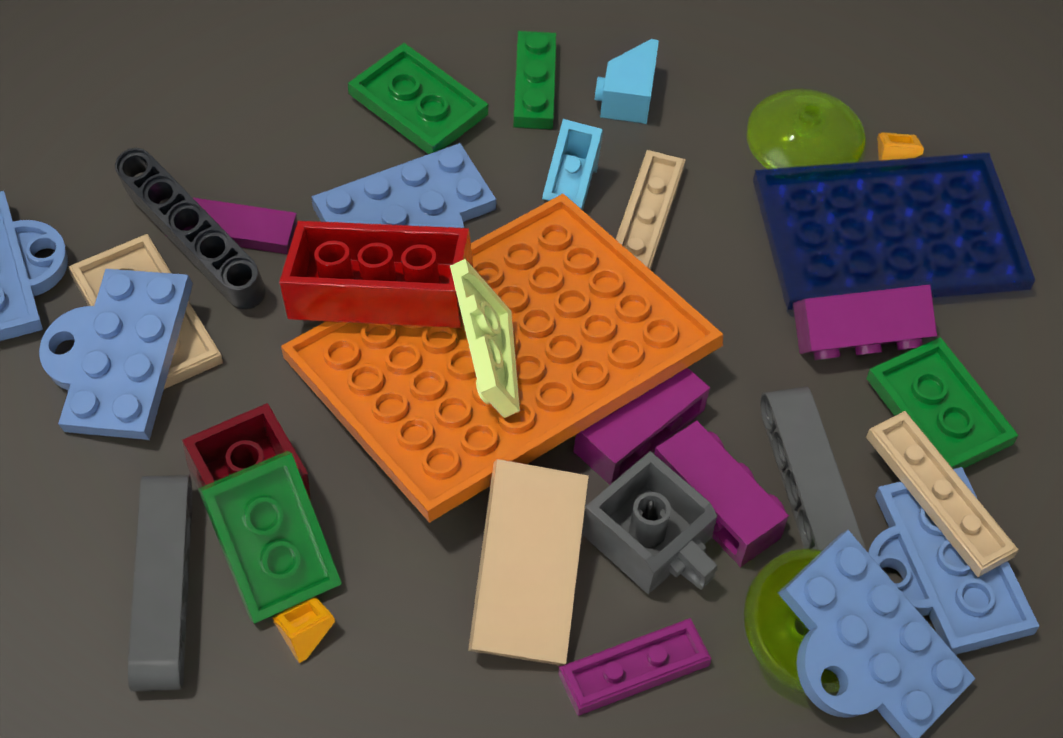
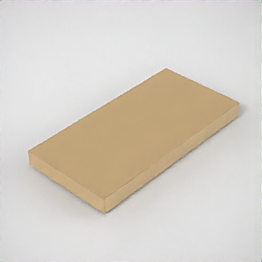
(194, 348)
(529, 563)

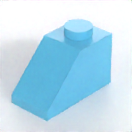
(628, 84)

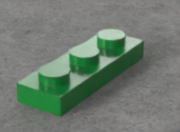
(535, 80)

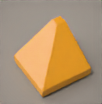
(898, 146)
(304, 626)

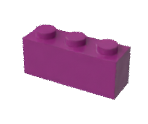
(865, 321)
(641, 425)
(746, 514)

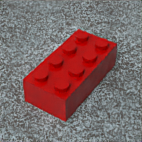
(374, 273)

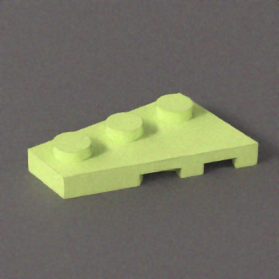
(489, 338)

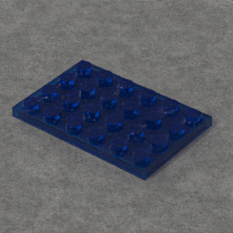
(892, 227)

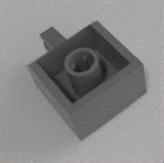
(653, 526)

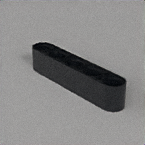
(197, 243)

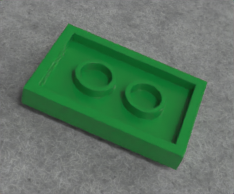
(418, 99)
(943, 403)
(270, 536)

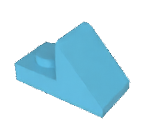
(573, 162)

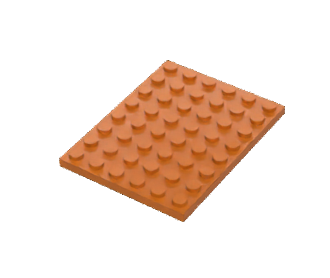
(586, 341)

